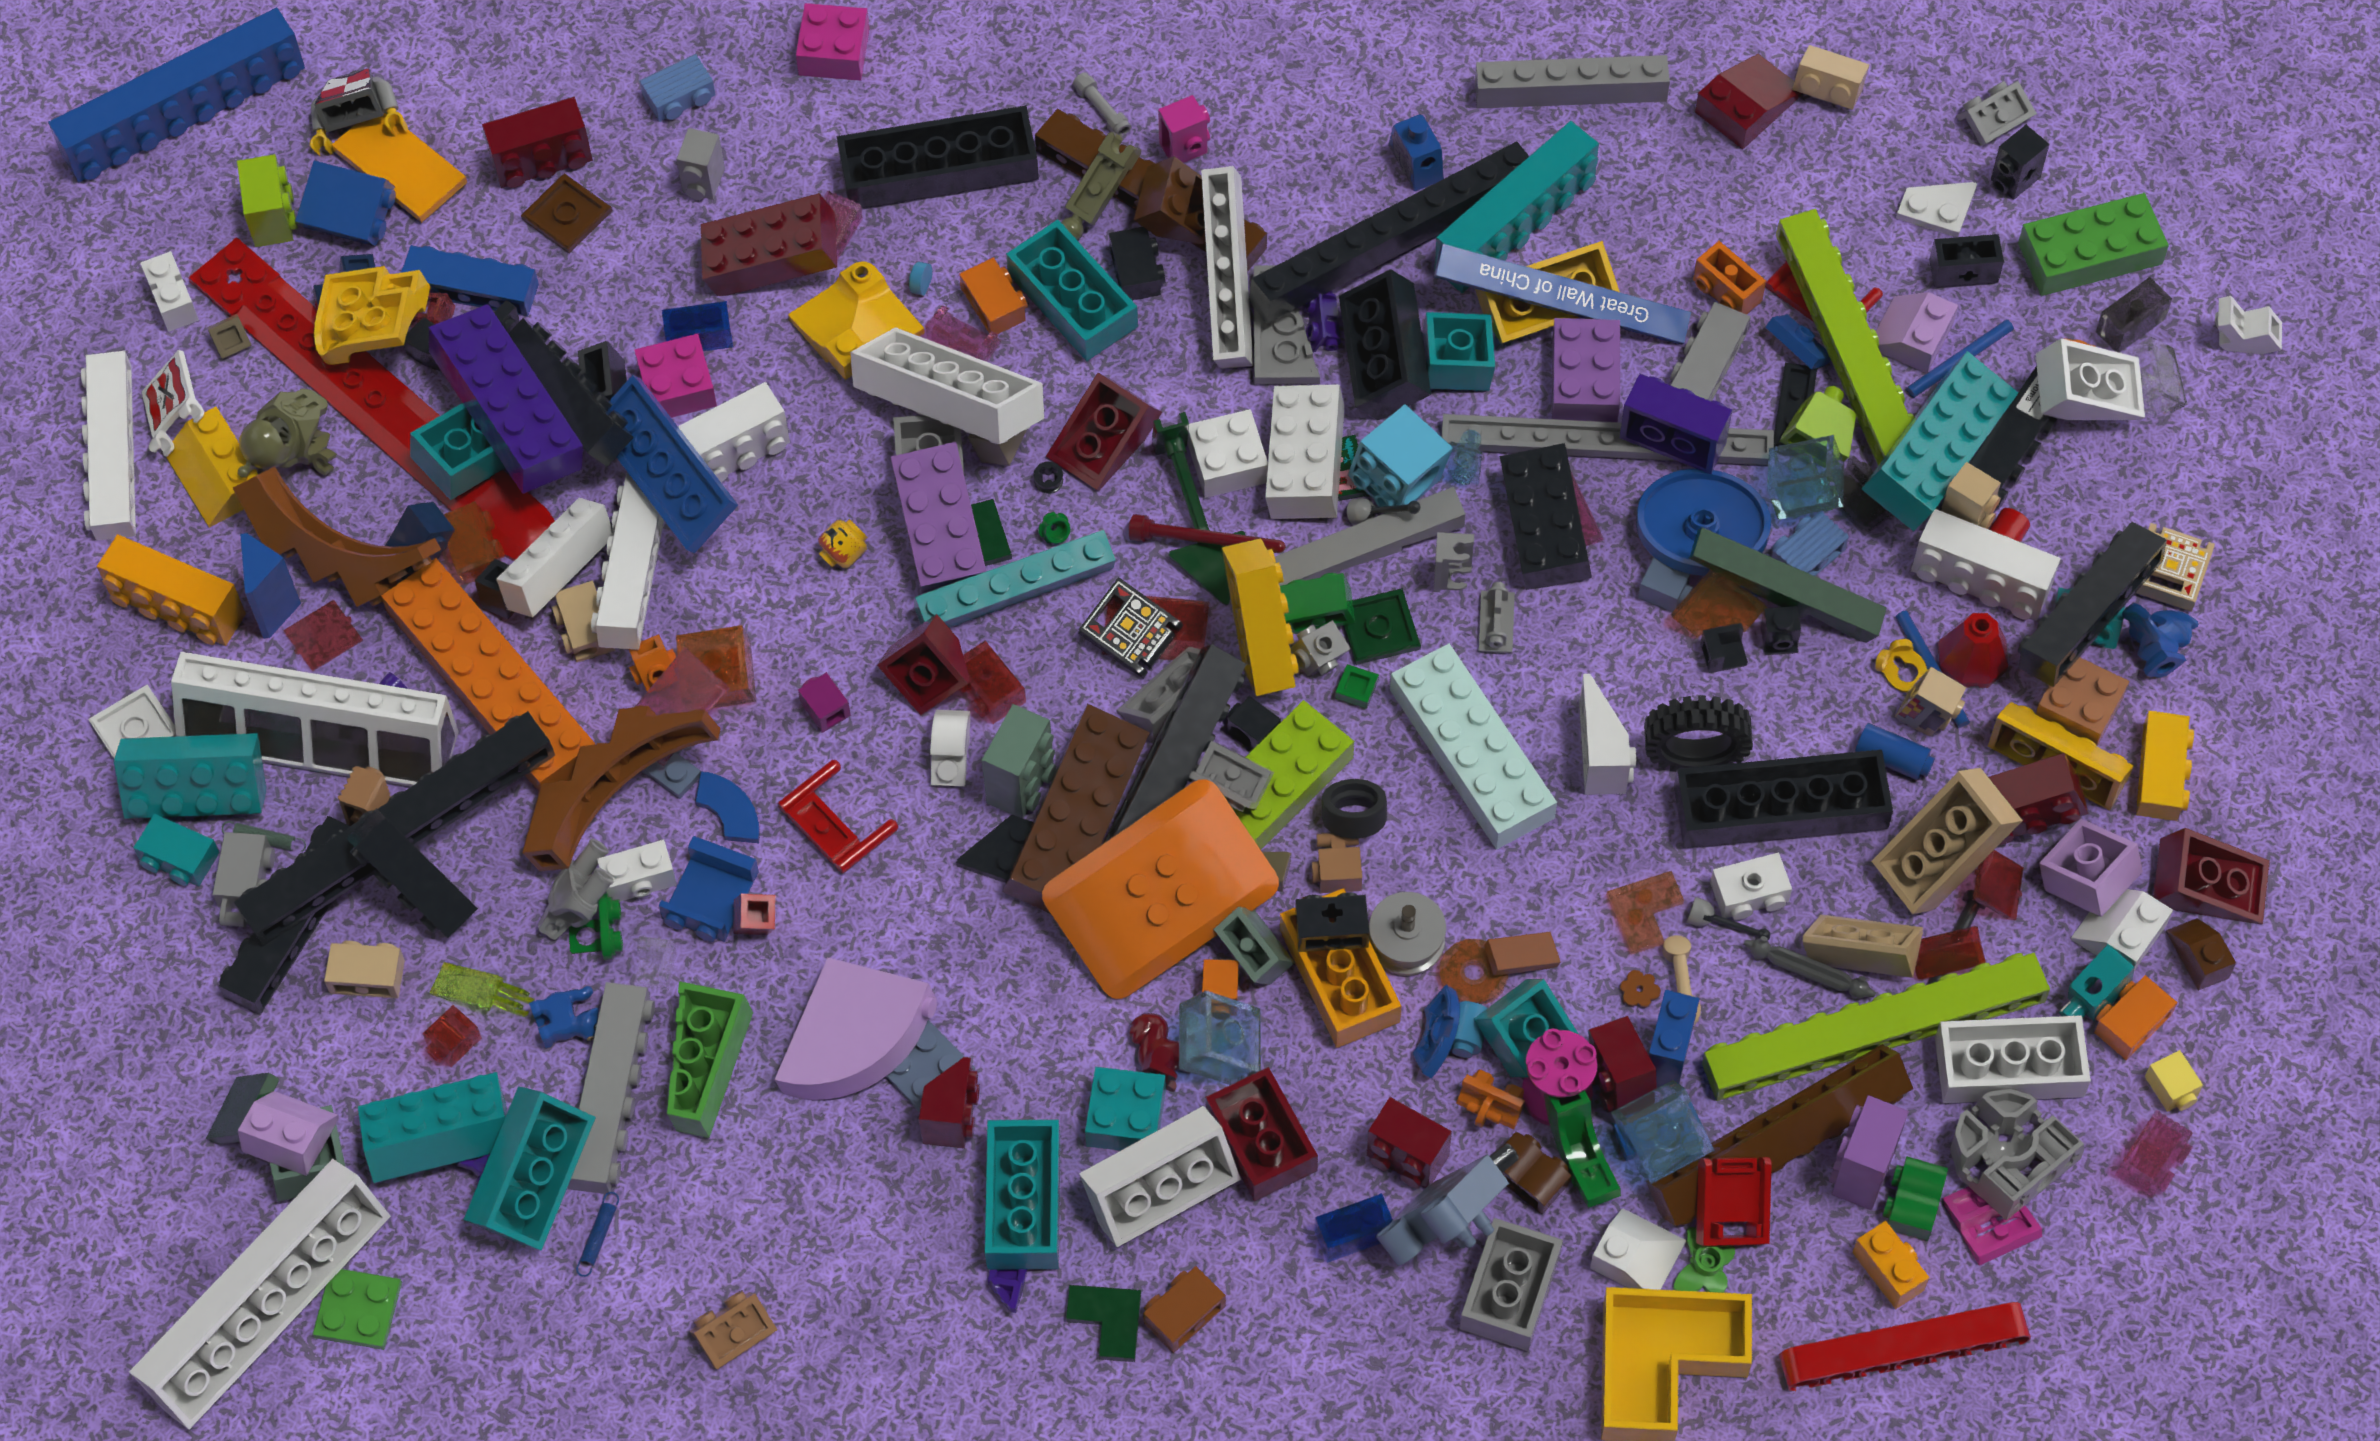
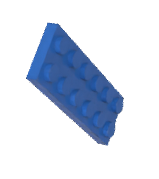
(670, 468)

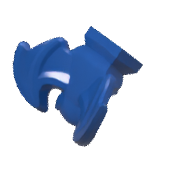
(2159, 637)

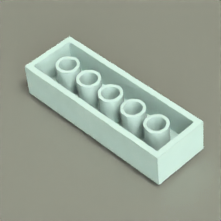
(1473, 746)

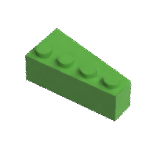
(705, 1053)

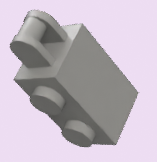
(240, 867)

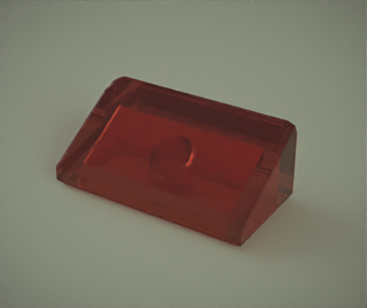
(1949, 952)

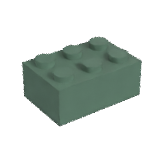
(1018, 762)

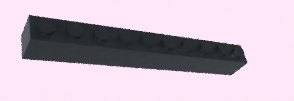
(1378, 237)
(417, 813)

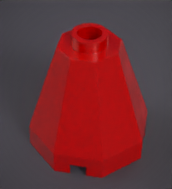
(1974, 651)

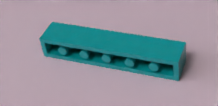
(1017, 581)

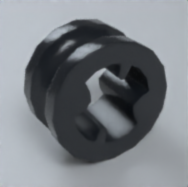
(1048, 486)

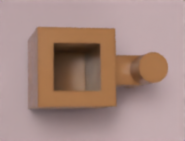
(1338, 865)

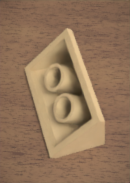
(1864, 945)

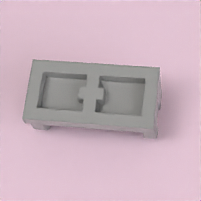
(1452, 556)

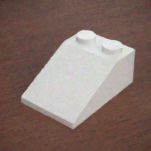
(2088, 383)
(1605, 744)

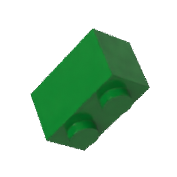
(1318, 602)

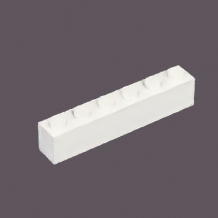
(1227, 267)
(109, 445)
(629, 570)

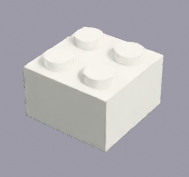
(1227, 453)

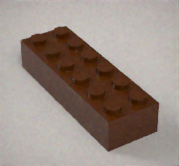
(1077, 801)

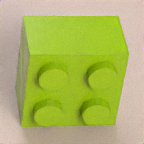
(267, 200)

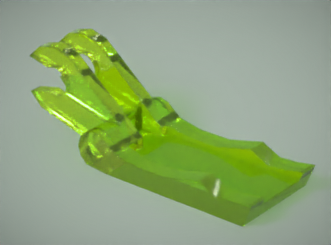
(478, 989)

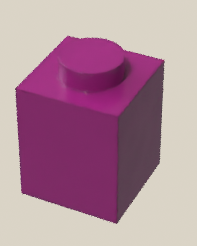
(824, 702)

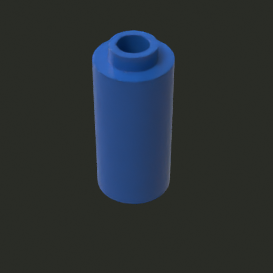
(1898, 752)

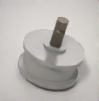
(1407, 933)

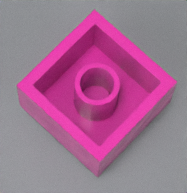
(832, 41)
(677, 375)

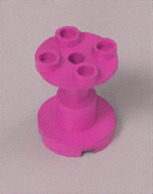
(1559, 1066)

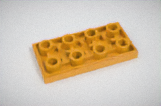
(419, 173)

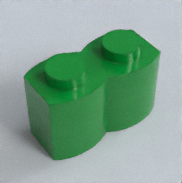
(1916, 1197)

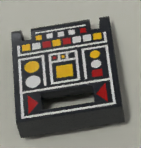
(1134, 632)

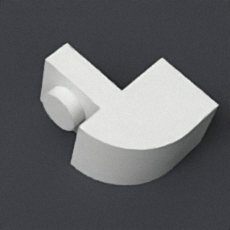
(2248, 331)
(949, 747)

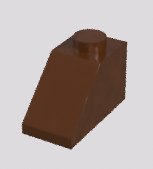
(2202, 952)

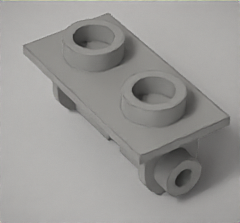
(1496, 619)

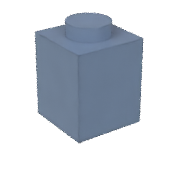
(1664, 586)

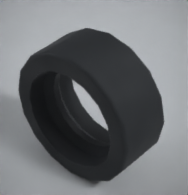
(1354, 824)

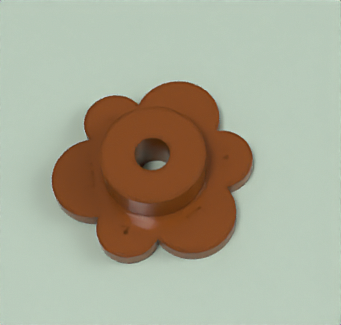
(1637, 980)

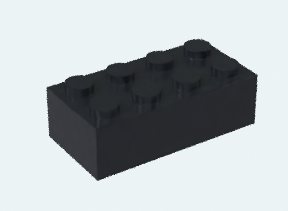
(1384, 345)
(1545, 517)

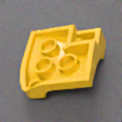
(366, 311)
(852, 315)

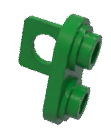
(610, 940)

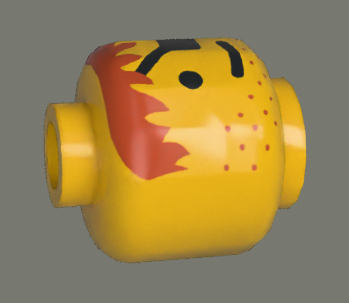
(842, 543)

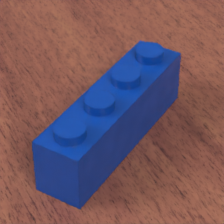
(473, 279)

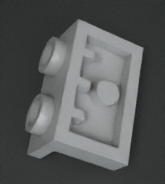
(1997, 113)

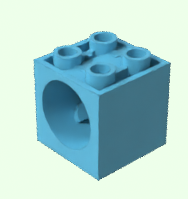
(1399, 459)

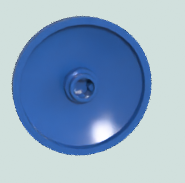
(1693, 499)

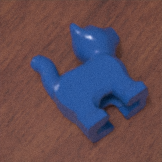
(560, 1012)

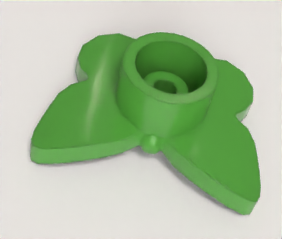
(1705, 1266)

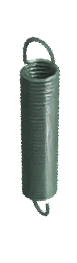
(274, 838)

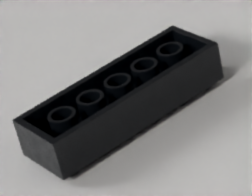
(938, 157)
(1783, 798)

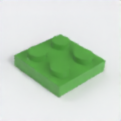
(357, 1309)

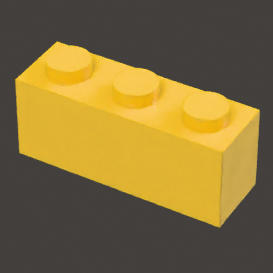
(2164, 766)

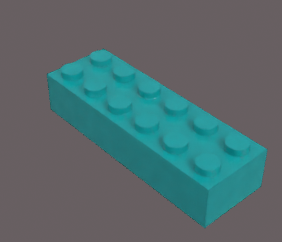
(1526, 197)
(1940, 441)

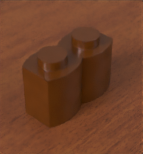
(1535, 1175)

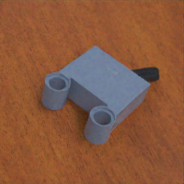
(1448, 1207)

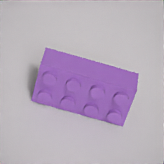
(938, 515)

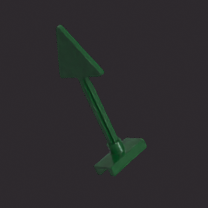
(1200, 560)

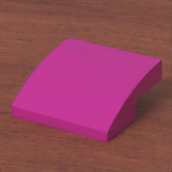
(1971, 1211)

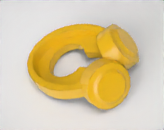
(1899, 649)

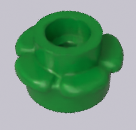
(1061, 531)

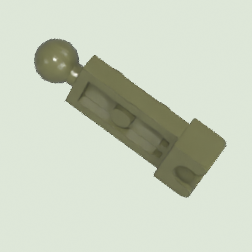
(1099, 183)

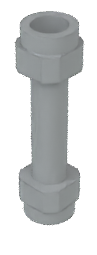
(1087, 86)

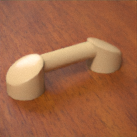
(1677, 950)

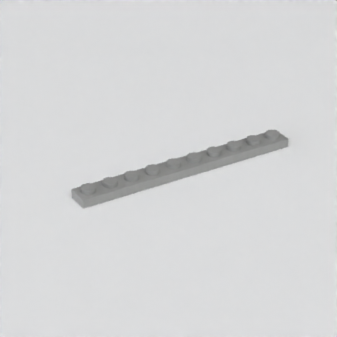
(1589, 438)

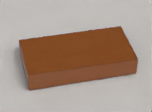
(1522, 953)

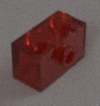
(991, 683)

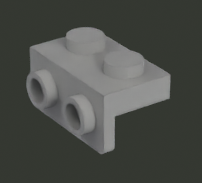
(1234, 775)

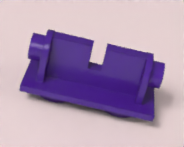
(1319, 329)

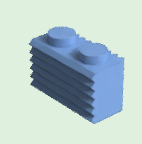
(677, 88)
(1812, 545)

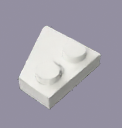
(1937, 206)

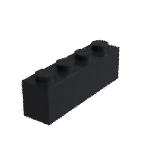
(411, 873)

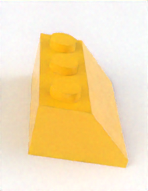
(208, 464)

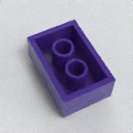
(1675, 423)

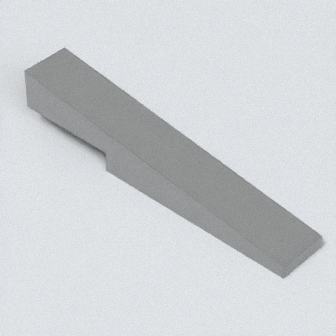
(1373, 538)

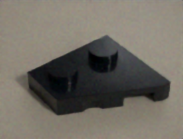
(998, 850)

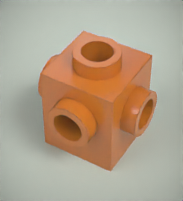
(650, 661)

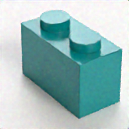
(176, 851)

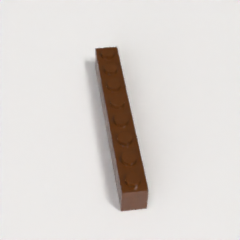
(1075, 148)
(1791, 1126)

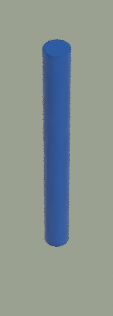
(1974, 348)
(1921, 648)

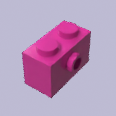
(1184, 129)

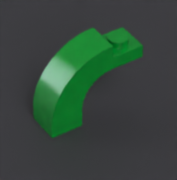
(1579, 1148)

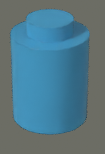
(1468, 1036)

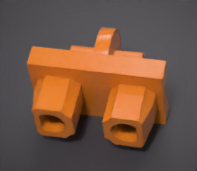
(1491, 1102)

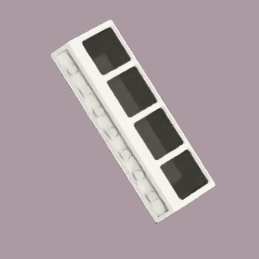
(315, 718)

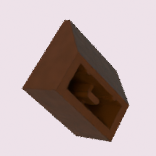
(1172, 202)

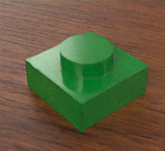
(1356, 686)

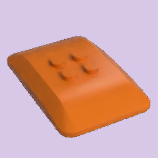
(1159, 888)

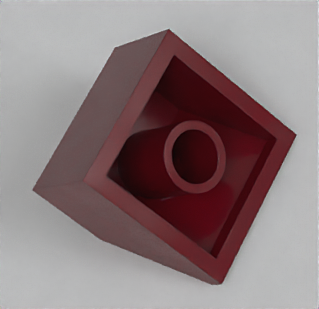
(926, 664)

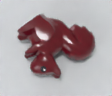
(1155, 1051)

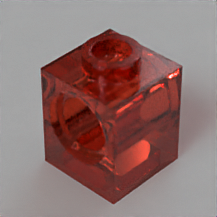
(451, 1037)

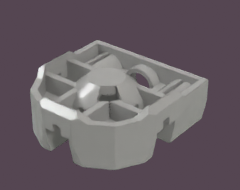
(2002, 1182)

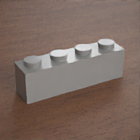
(1711, 351)

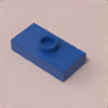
(1799, 341)

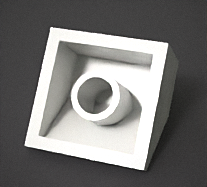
(2127, 926)

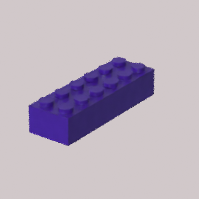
(505, 398)

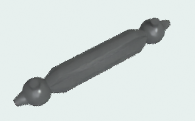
(1809, 968)

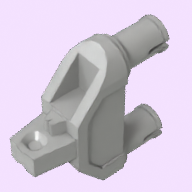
(576, 892)

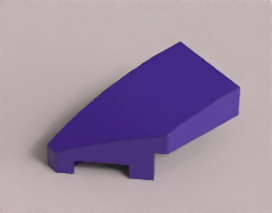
(1008, 1286)

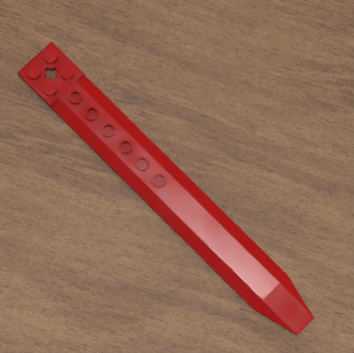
(358, 389)

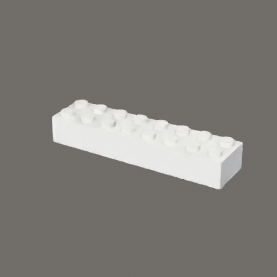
(260, 1294)

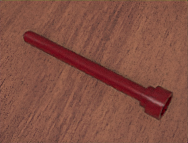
(1143, 528)

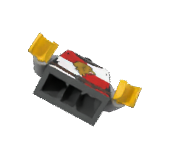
(351, 101)

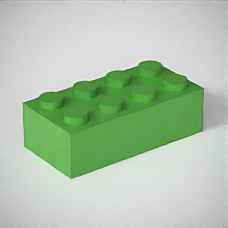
(2093, 244)

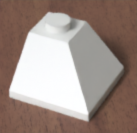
(1636, 1252)

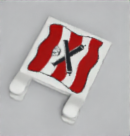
(167, 398)

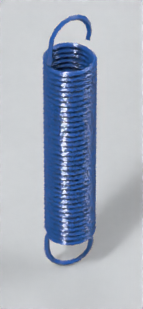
(598, 1233)

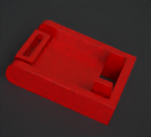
(1733, 1193)

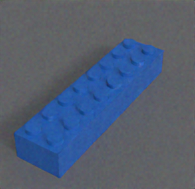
(177, 95)

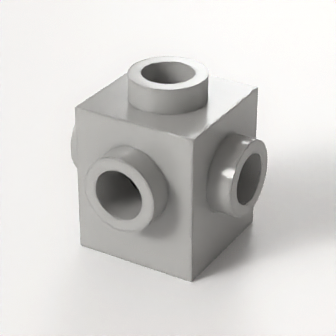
(1319, 648)

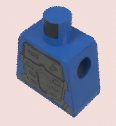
(1411, 144)

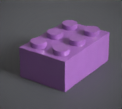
(1586, 369)
(1867, 1151)

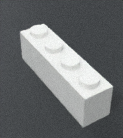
(555, 557)

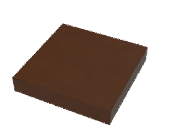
(566, 213)

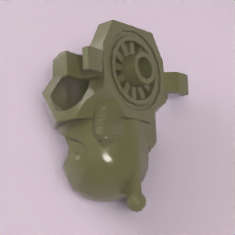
(290, 439)

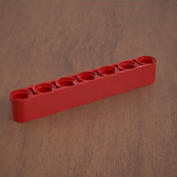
(1904, 1344)

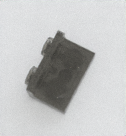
(1857, 505)

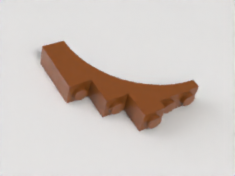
(292, 529)
(600, 771)

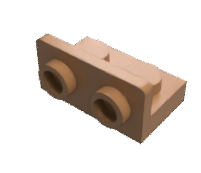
(733, 1328)

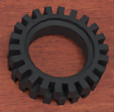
(1693, 716)

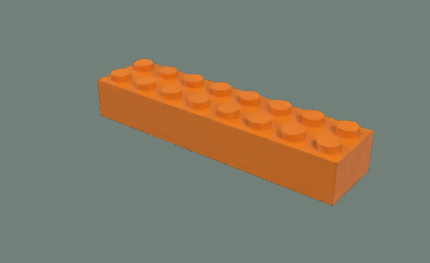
(482, 664)

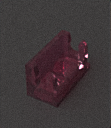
(960, 336)

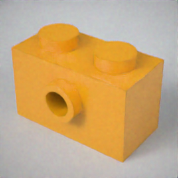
(1891, 1264)

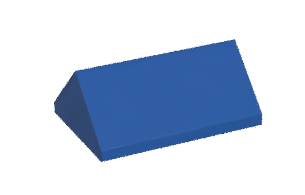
(267, 585)

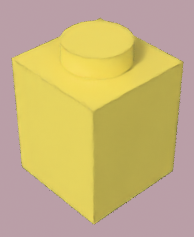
(2174, 1082)

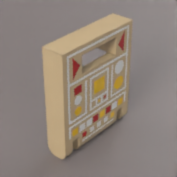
(2183, 564)

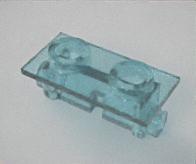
(1466, 459)

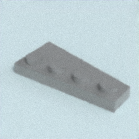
(1282, 348)

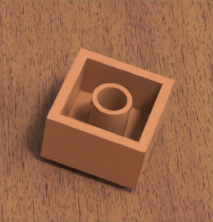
(2084, 700)

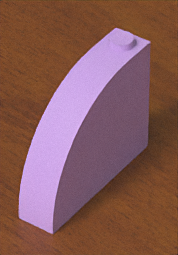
(853, 1031)

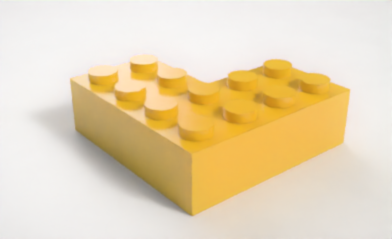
(1655, 1338)

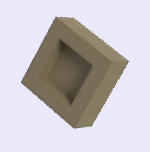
(229, 336)

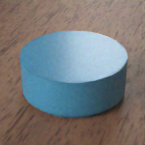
(920, 278)

